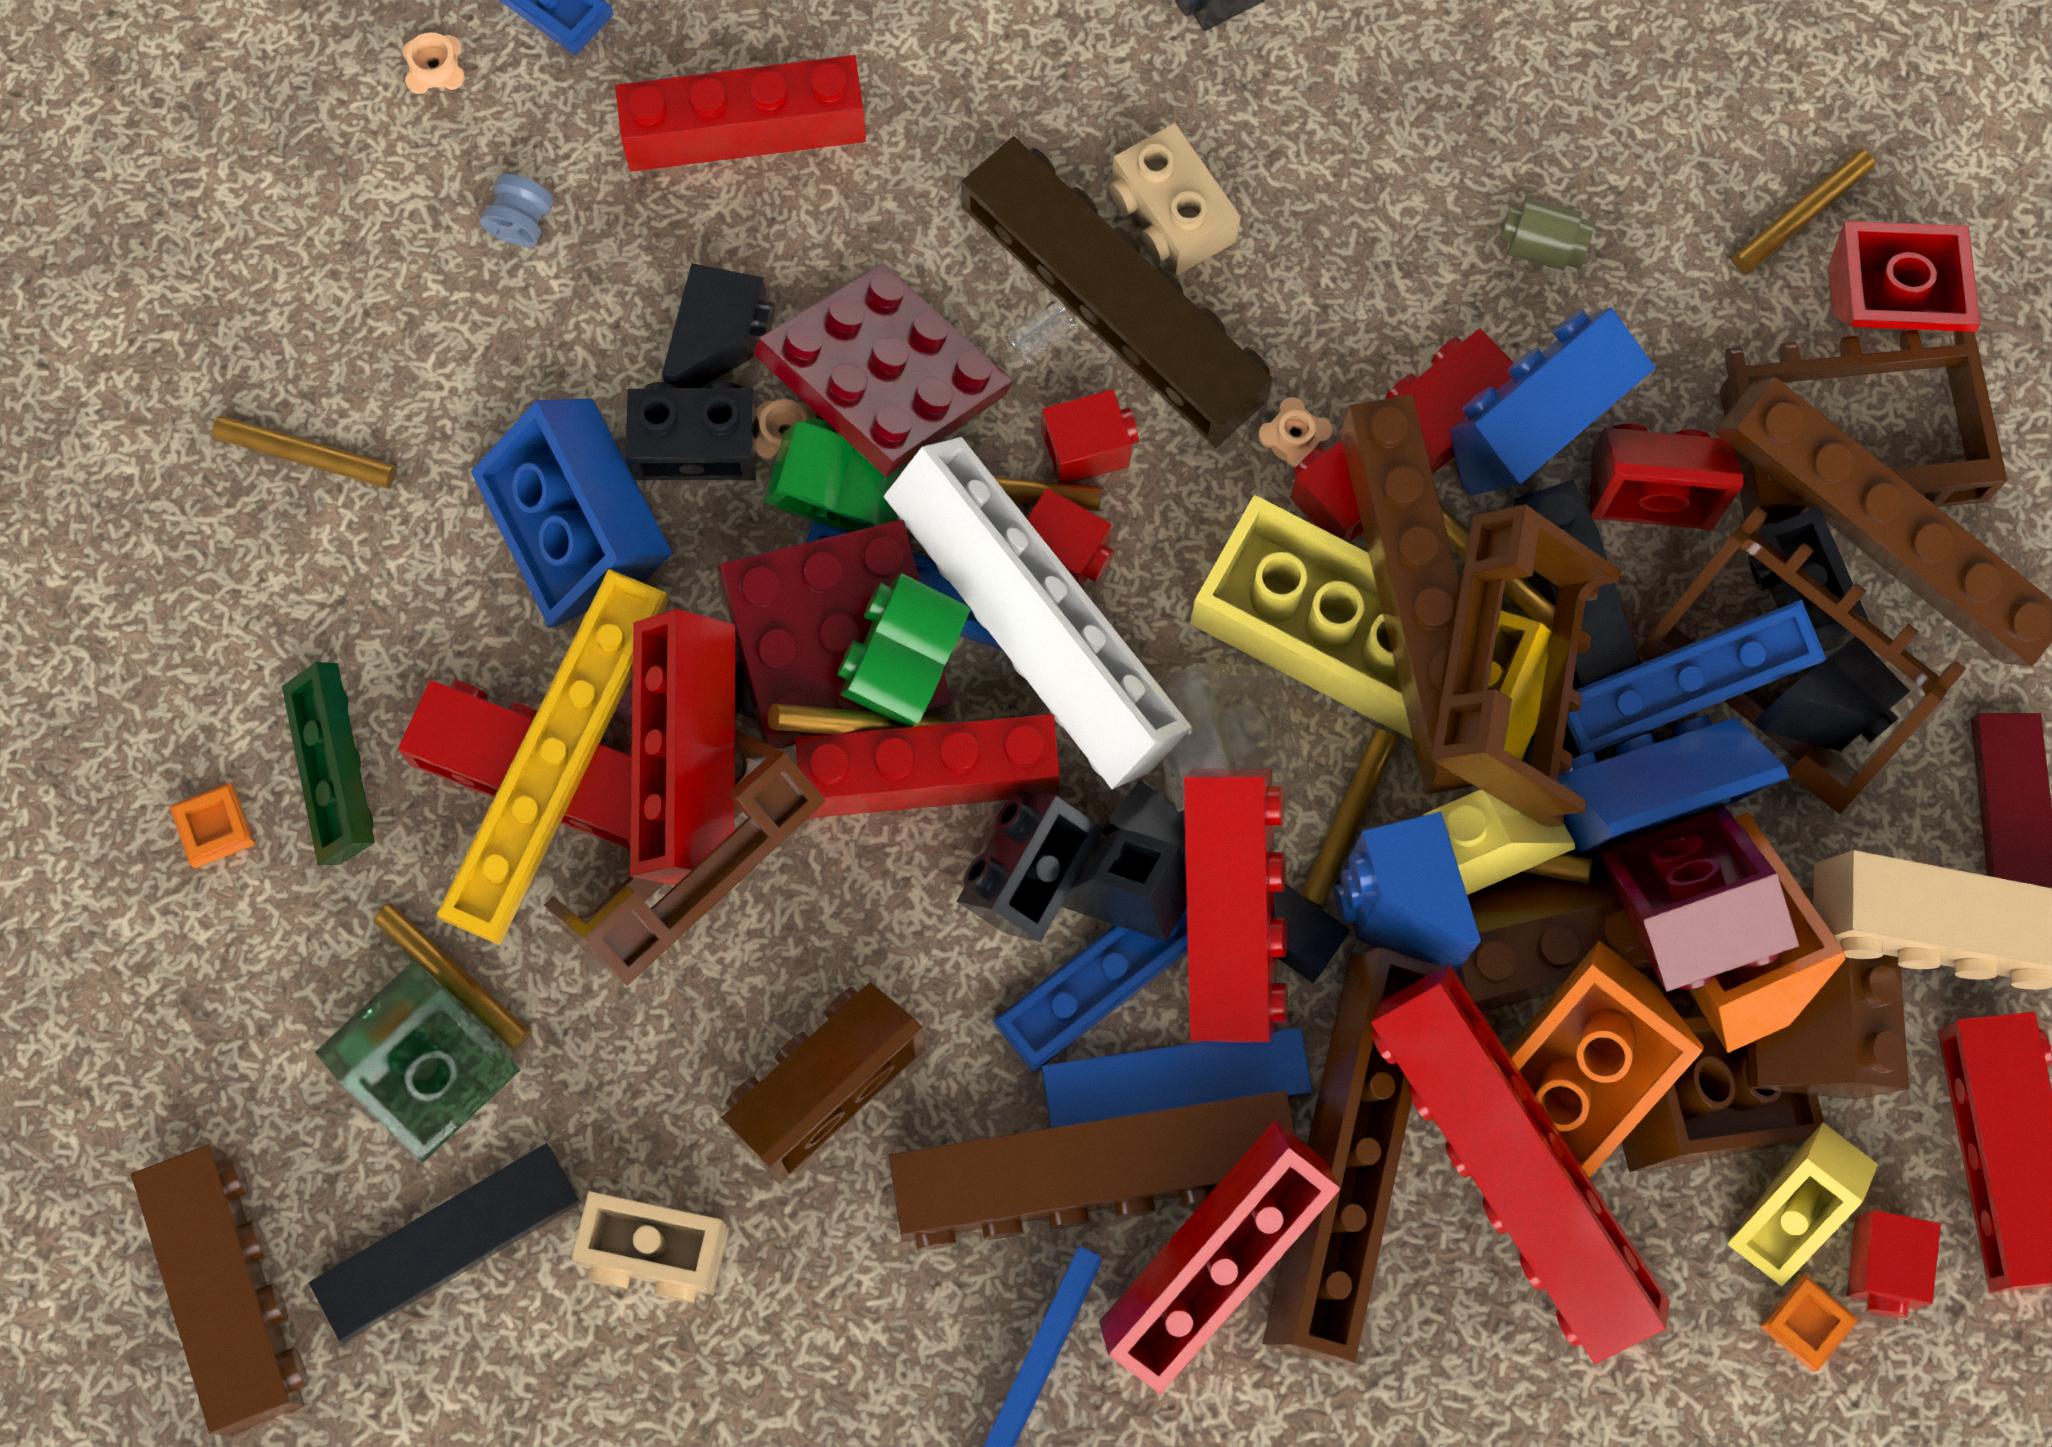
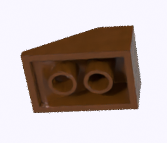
(1716, 1113)

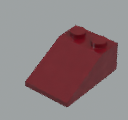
(1700, 898)

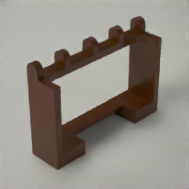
(1943, 483)
(1475, 719)
(1816, 766)
(630, 935)

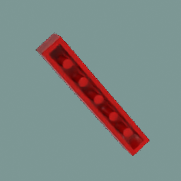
(1520, 1165)

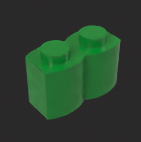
(828, 479)
(903, 650)

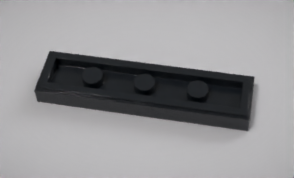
(1311, 932)
(444, 1243)

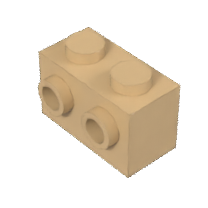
(1173, 200)
(651, 1244)

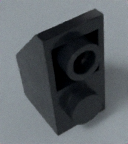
(1132, 884)

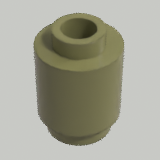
(1547, 234)

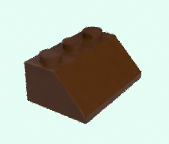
(1540, 931)
(1844, 1039)
(823, 1079)

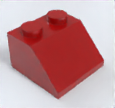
(1904, 277)
(1662, 477)

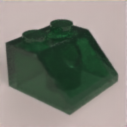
(417, 1061)

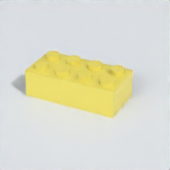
(1305, 610)

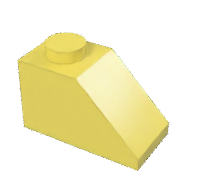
(1497, 840)
(1804, 1204)

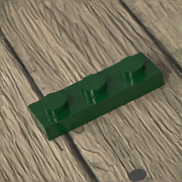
(328, 764)

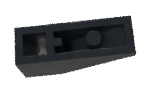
(1603, 618)

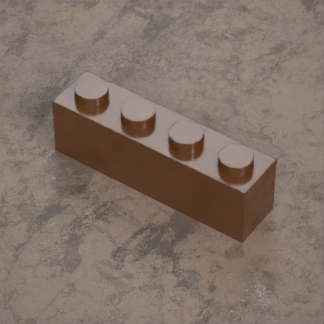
(219, 1289)

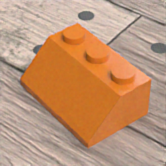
(1767, 998)
(1602, 1053)

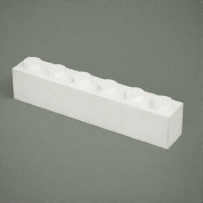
(1036, 612)

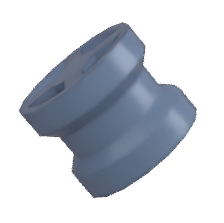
(516, 210)

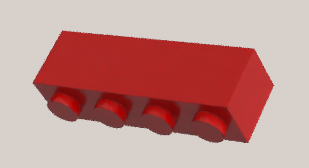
(741, 113)
(1457, 375)
(476, 741)
(681, 742)
(931, 764)
(1232, 904)
(2005, 1141)
(1218, 1257)

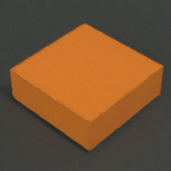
(212, 825)
(1809, 1323)

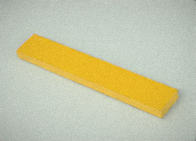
(550, 761)

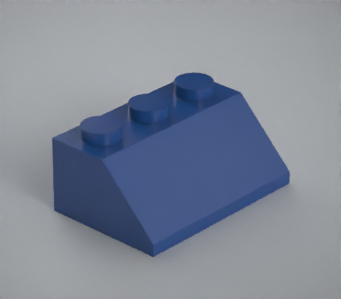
(1546, 401)
(568, 506)
(1666, 780)
(1408, 893)

